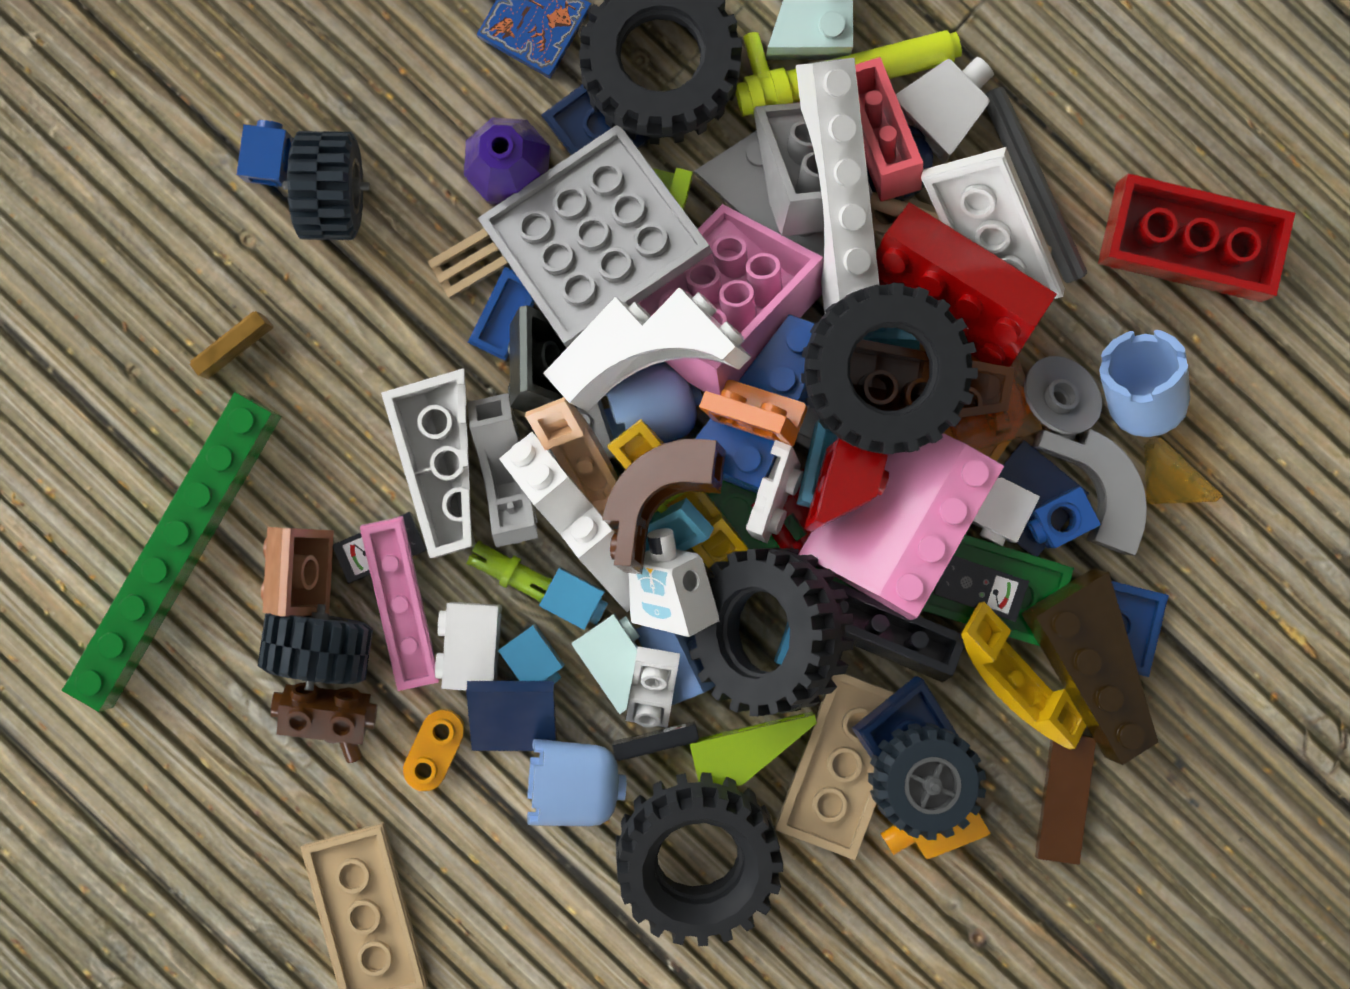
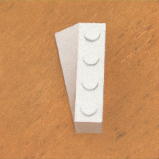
(433, 449)

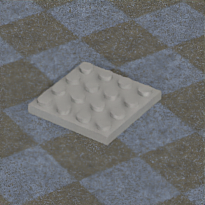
(594, 233)

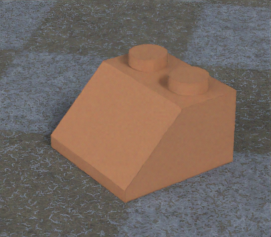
(296, 570)

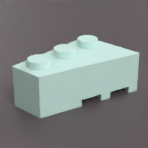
(812, 30)

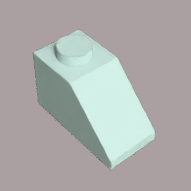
(611, 657)

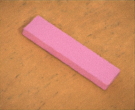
(399, 603)

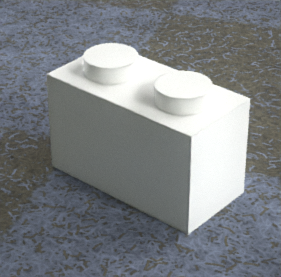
(469, 644)

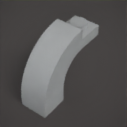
(494, 434)
(1116, 481)

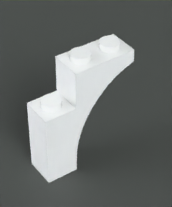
(629, 339)
(568, 512)

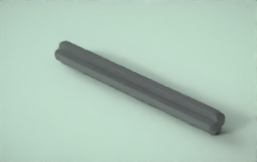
(1035, 186)

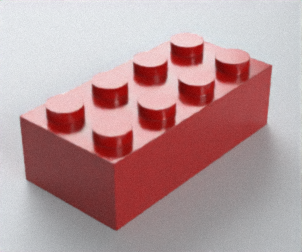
(1196, 238)
(983, 290)

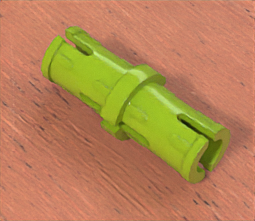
(509, 571)

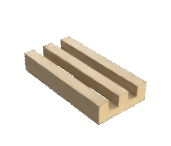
(458, 249)

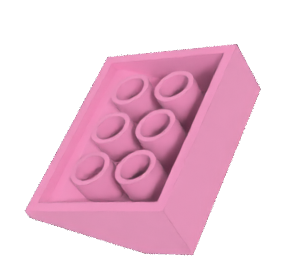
(753, 284)
(910, 532)

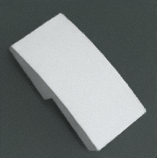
(652, 687)

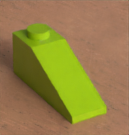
(747, 749)

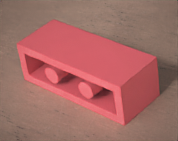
(888, 142)

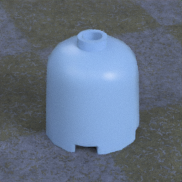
(1146, 382)
(656, 397)
(573, 784)

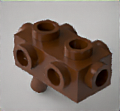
(325, 715)

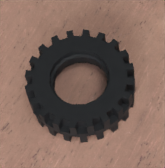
(659, 112)
(834, 343)
(814, 625)
(701, 908)

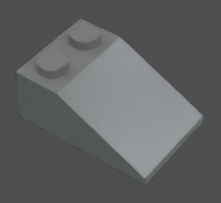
(790, 169)

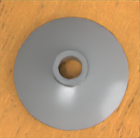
(1063, 395)

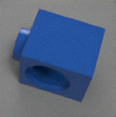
(264, 153)
(1080, 513)

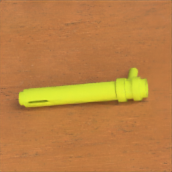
(899, 59)

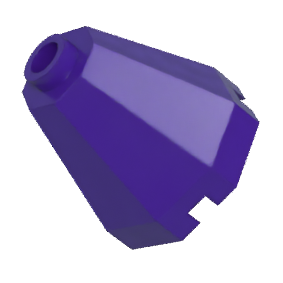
(502, 175)

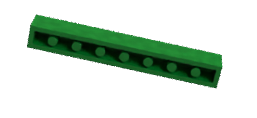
(171, 553)

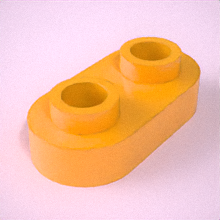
(433, 750)

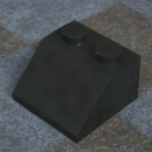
(531, 352)

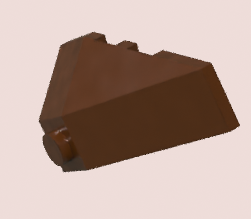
(896, 376)

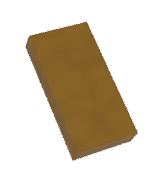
(231, 345)

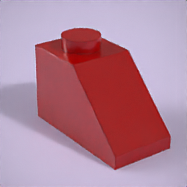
(845, 483)

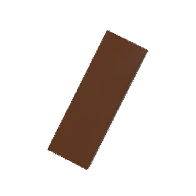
(1065, 801)

